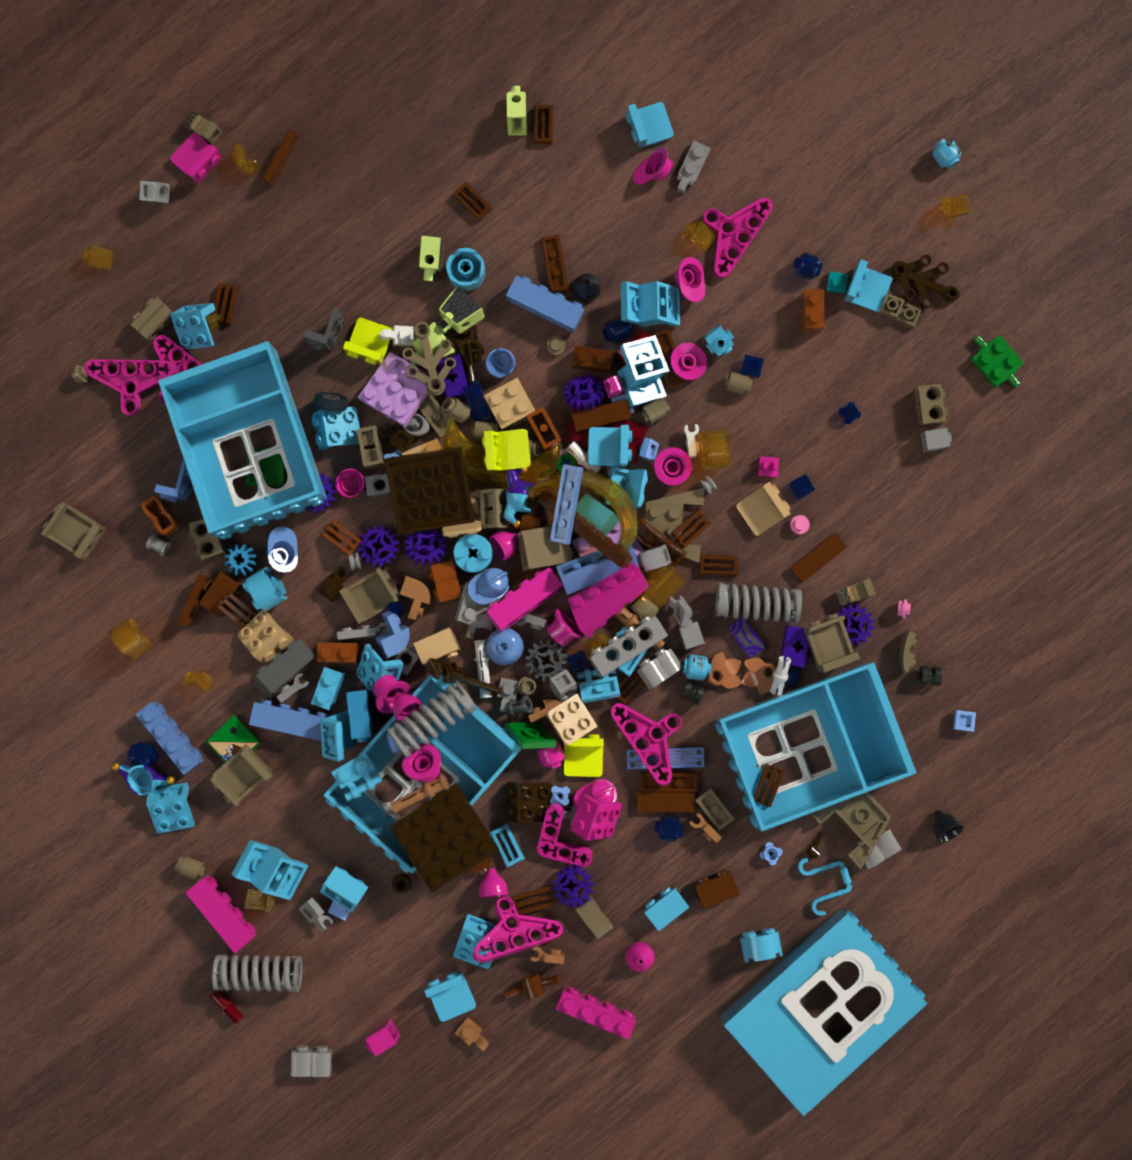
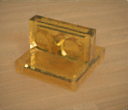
(662, 584)

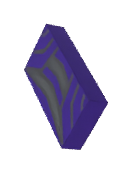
(746, 637)

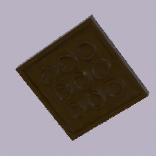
(429, 490)
(444, 837)

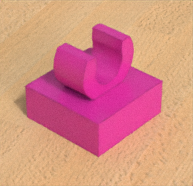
(768, 467)

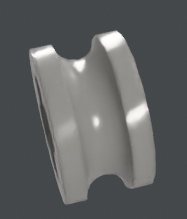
(708, 484)
(355, 561)

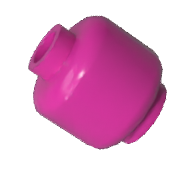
(551, 756)

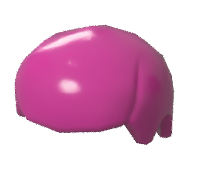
(349, 483)

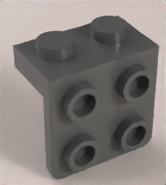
(329, 340)

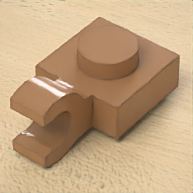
(709, 833)
(550, 956)
(470, 1033)

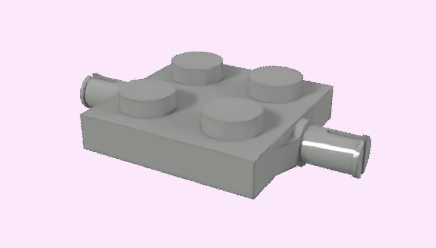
(472, 613)

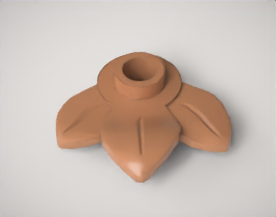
(726, 670)
(756, 675)

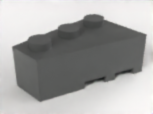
(284, 668)

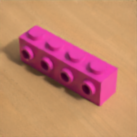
(524, 600)
(221, 913)
(595, 1012)

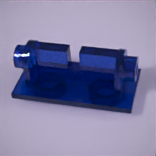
(477, 401)

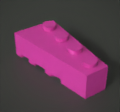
(607, 597)

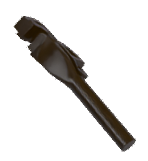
(470, 350)
(451, 673)

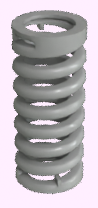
(791, 601)
(397, 732)
(265, 983)

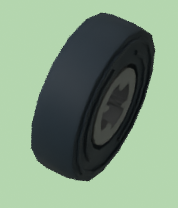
(330, 401)

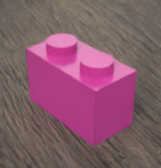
(382, 1037)

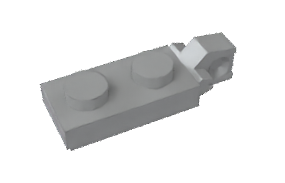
(692, 165)
(365, 632)

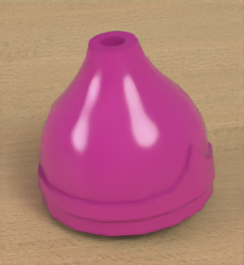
(504, 544)
(404, 705)
(492, 885)
(639, 957)

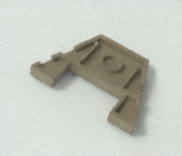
(667, 515)
(863, 817)

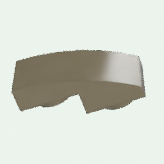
(900, 311)
(906, 658)
(594, 918)

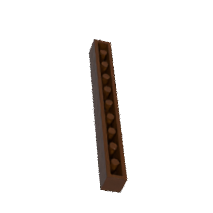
(590, 533)

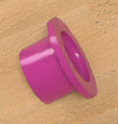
(672, 466)
(564, 628)
(385, 690)
(423, 764)

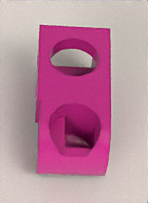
(613, 387)

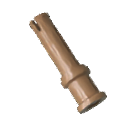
(629, 620)
(427, 790)

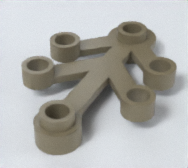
(430, 362)

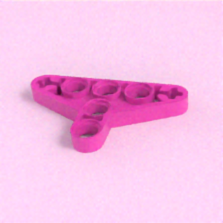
(740, 225)
(182, 364)
(122, 378)
(654, 746)
(524, 927)

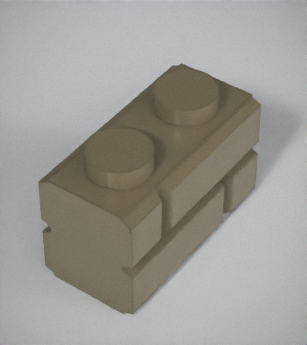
(152, 319)

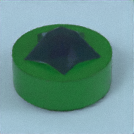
(565, 459)

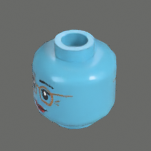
(696, 667)

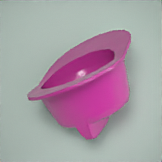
(654, 167)
(690, 279)
(600, 790)

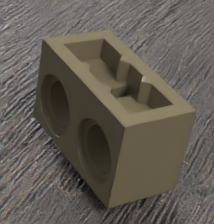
(924, 405)
(370, 447)
(492, 509)
(202, 541)

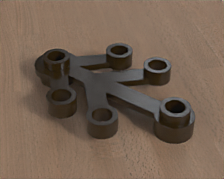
(921, 280)

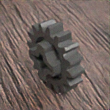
(534, 653)

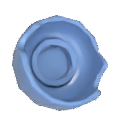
(500, 362)

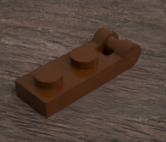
(192, 604)

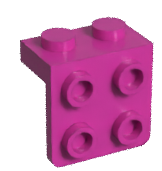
(196, 157)
(595, 819)

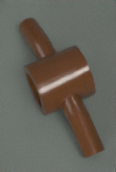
(531, 520)
(532, 986)

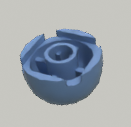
(504, 647)

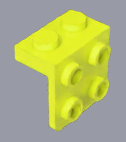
(366, 342)
(506, 450)
(584, 757)

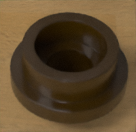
(401, 889)

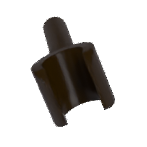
(812, 851)

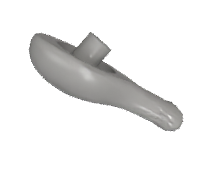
(417, 425)

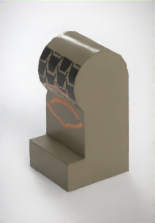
(202, 127)
(855, 592)

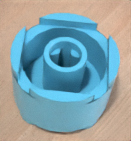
(456, 264)
(462, 553)
(265, 589)
(761, 946)

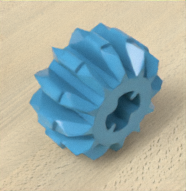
(235, 565)

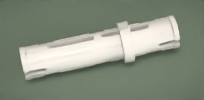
(482, 665)

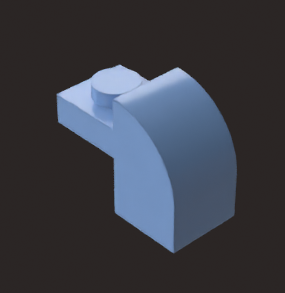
(397, 637)

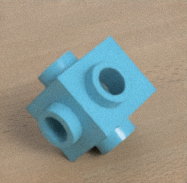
(714, 336)

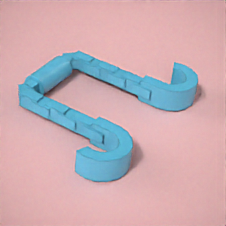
(845, 876)

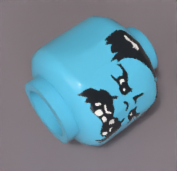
(946, 153)

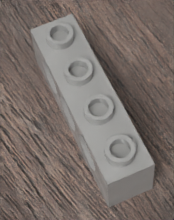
(655, 634)

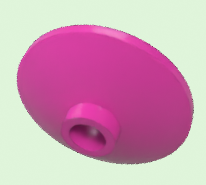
(694, 356)

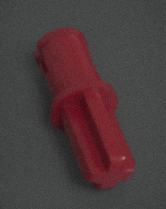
(226, 1006)

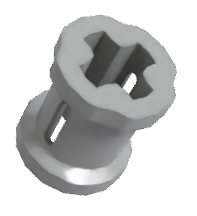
(158, 545)

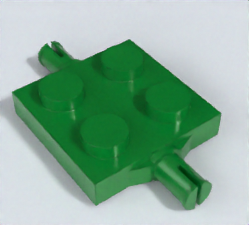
(997, 361)

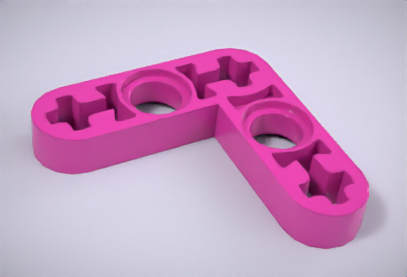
(551, 840)

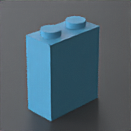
(361, 715)

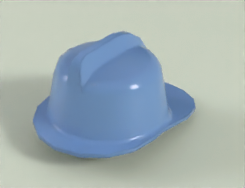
(282, 549)
(488, 586)

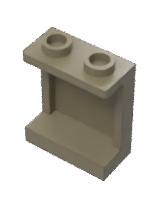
(73, 530)
(539, 551)
(370, 595)
(830, 643)
(240, 775)

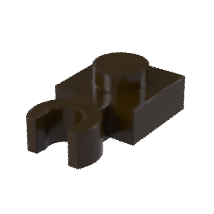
(400, 439)
(331, 586)

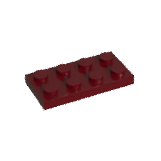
(582, 438)

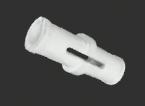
(581, 457)
(780, 675)

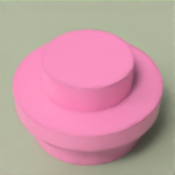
(799, 524)
(904, 608)

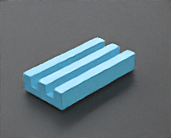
(500, 830)

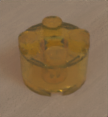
(714, 449)
(129, 640)

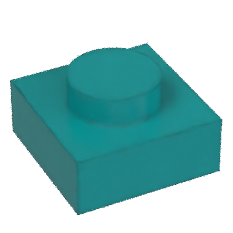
(837, 282)

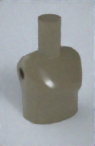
(644, 607)

